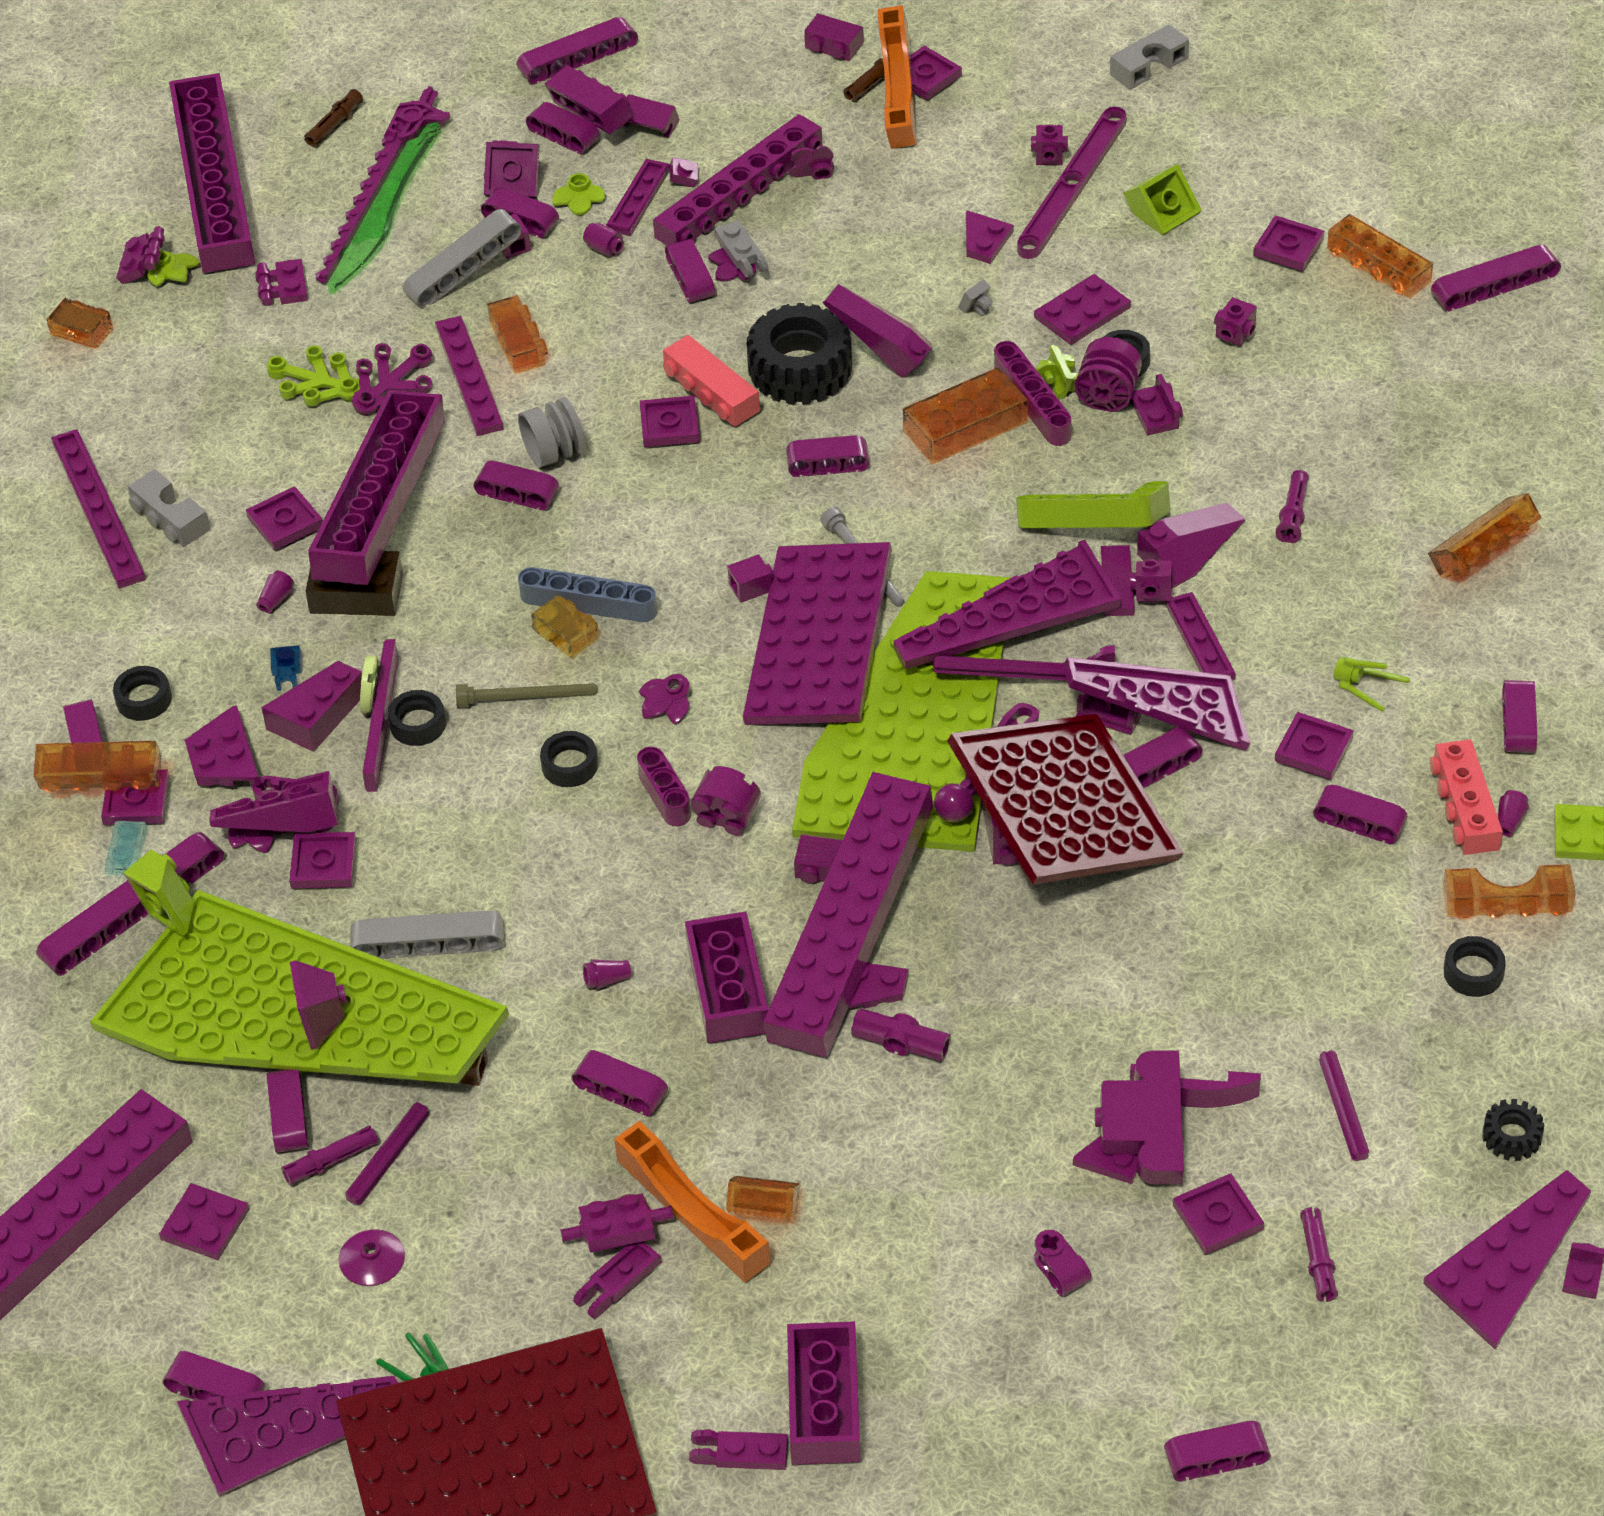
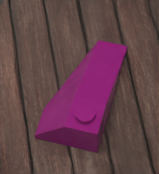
(301, 808)

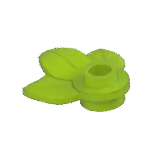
(578, 194)
(172, 267)

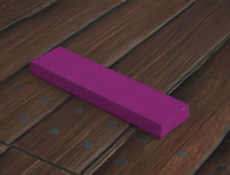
(638, 196)
(1199, 635)

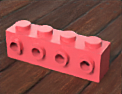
(711, 380)
(1466, 797)

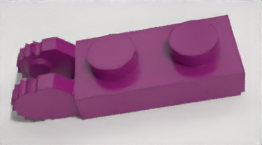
(617, 1277)
(740, 1449)

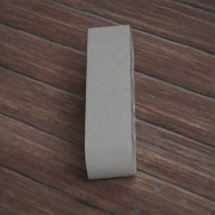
(462, 258)
(428, 934)

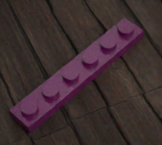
(469, 376)

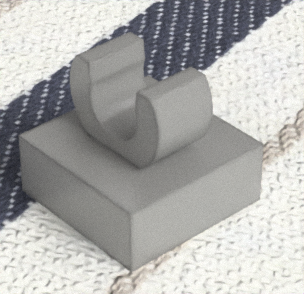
(976, 299)

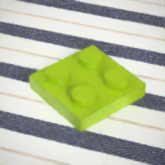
(1579, 831)

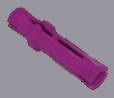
(318, 1160)
(1320, 1264)

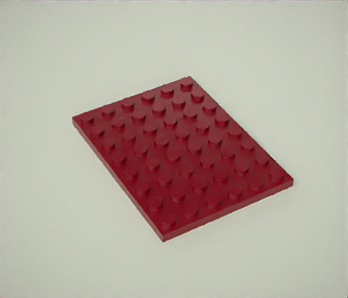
(501, 1438)

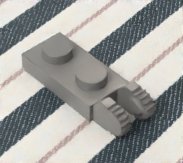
(740, 248)

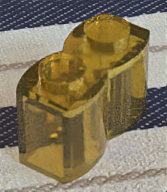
(565, 626)

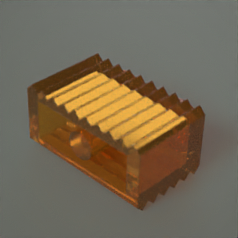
(80, 323)
(762, 1197)

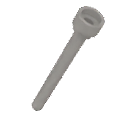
(835, 521)

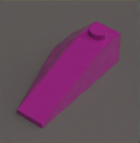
(884, 333)
(1189, 539)

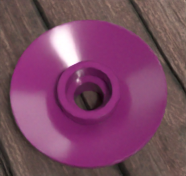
(375, 1267)

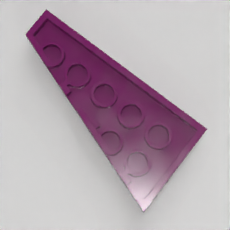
(1179, 697)
(1502, 1265)
(267, 1429)

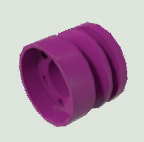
(1108, 374)

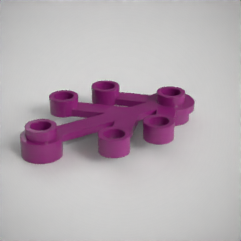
(389, 381)

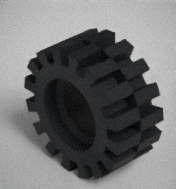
(1508, 1144)

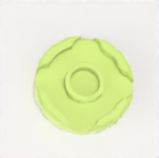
(369, 683)

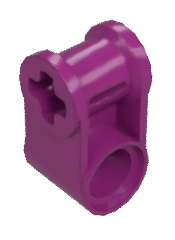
(1060, 1262)

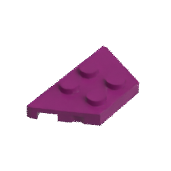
(222, 752)

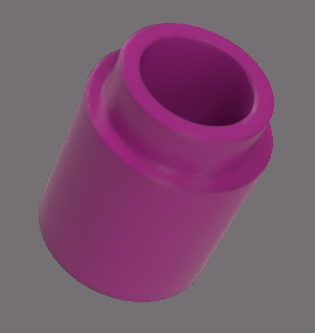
(603, 239)

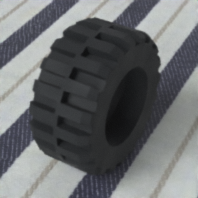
(799, 377)

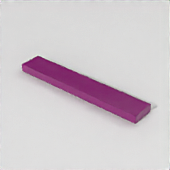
(379, 716)

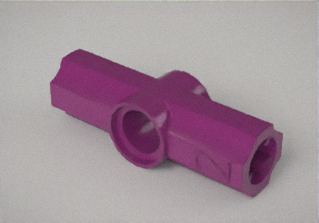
(900, 1034)

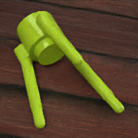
(1351, 671)

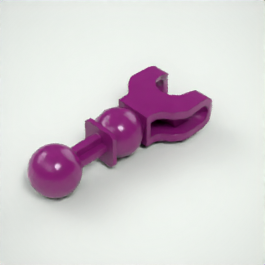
(955, 801)

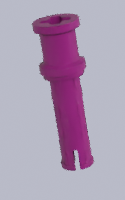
(1292, 515)

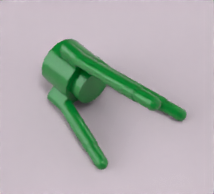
(430, 1368)

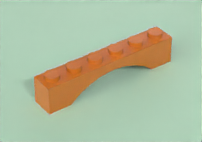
(898, 77)
(726, 1236)

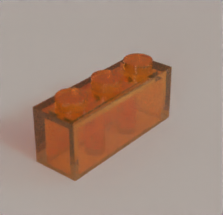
(517, 334)

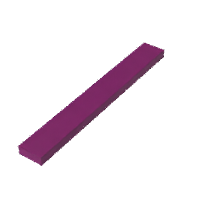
(98, 509)

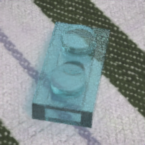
(125, 846)

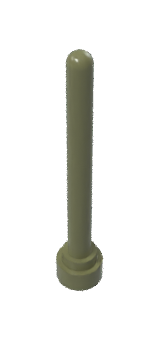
(467, 695)

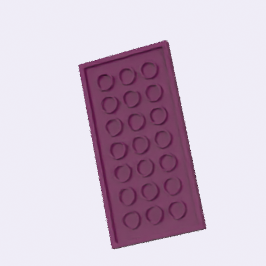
(818, 634)

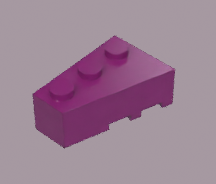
(314, 706)

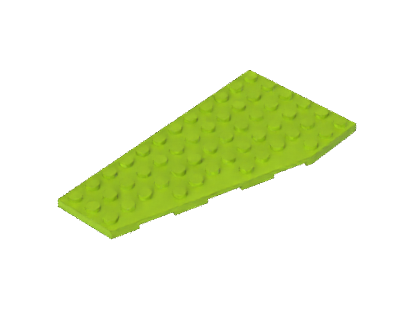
(904, 724)
(232, 1001)

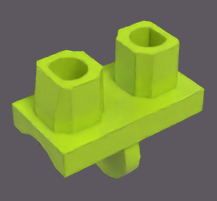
(1058, 372)

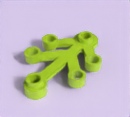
(344, 388)

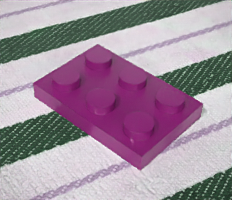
(1082, 309)

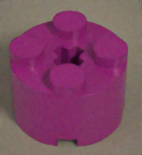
(725, 800)

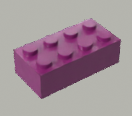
(726, 976)
(823, 1393)

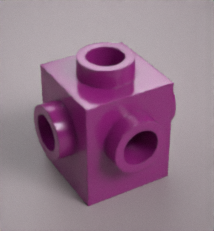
(1049, 139)
(1236, 321)
(1152, 581)

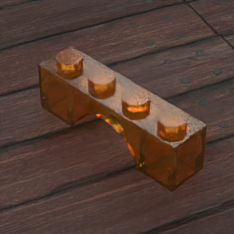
(1473, 895)

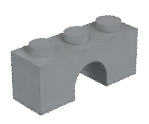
(1163, 46)
(179, 521)

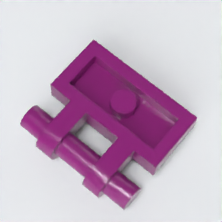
(140, 254)
(290, 281)

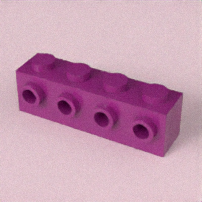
(589, 99)

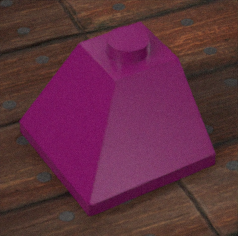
(317, 1001)

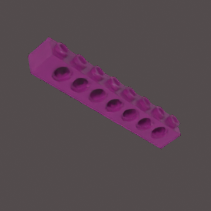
(736, 182)

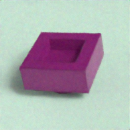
(683, 172)

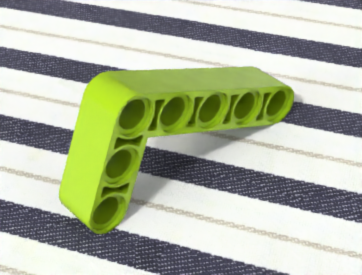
(1131, 510)

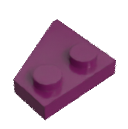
(985, 236)
(880, 985)

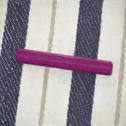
(1344, 1106)
(387, 1154)

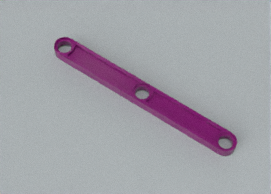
(1063, 194)

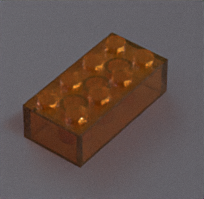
(965, 415)

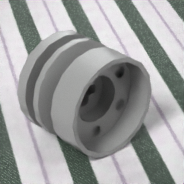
(551, 432)

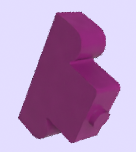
(1146, 1117)

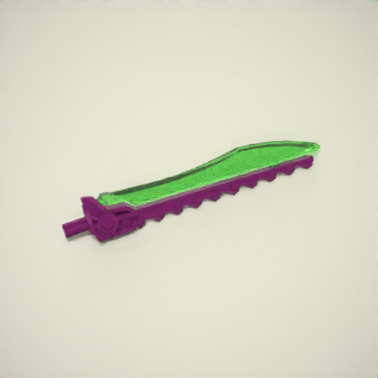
(370, 221)

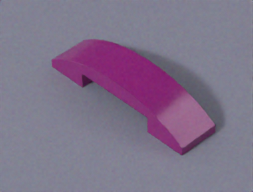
(1210, 1093)

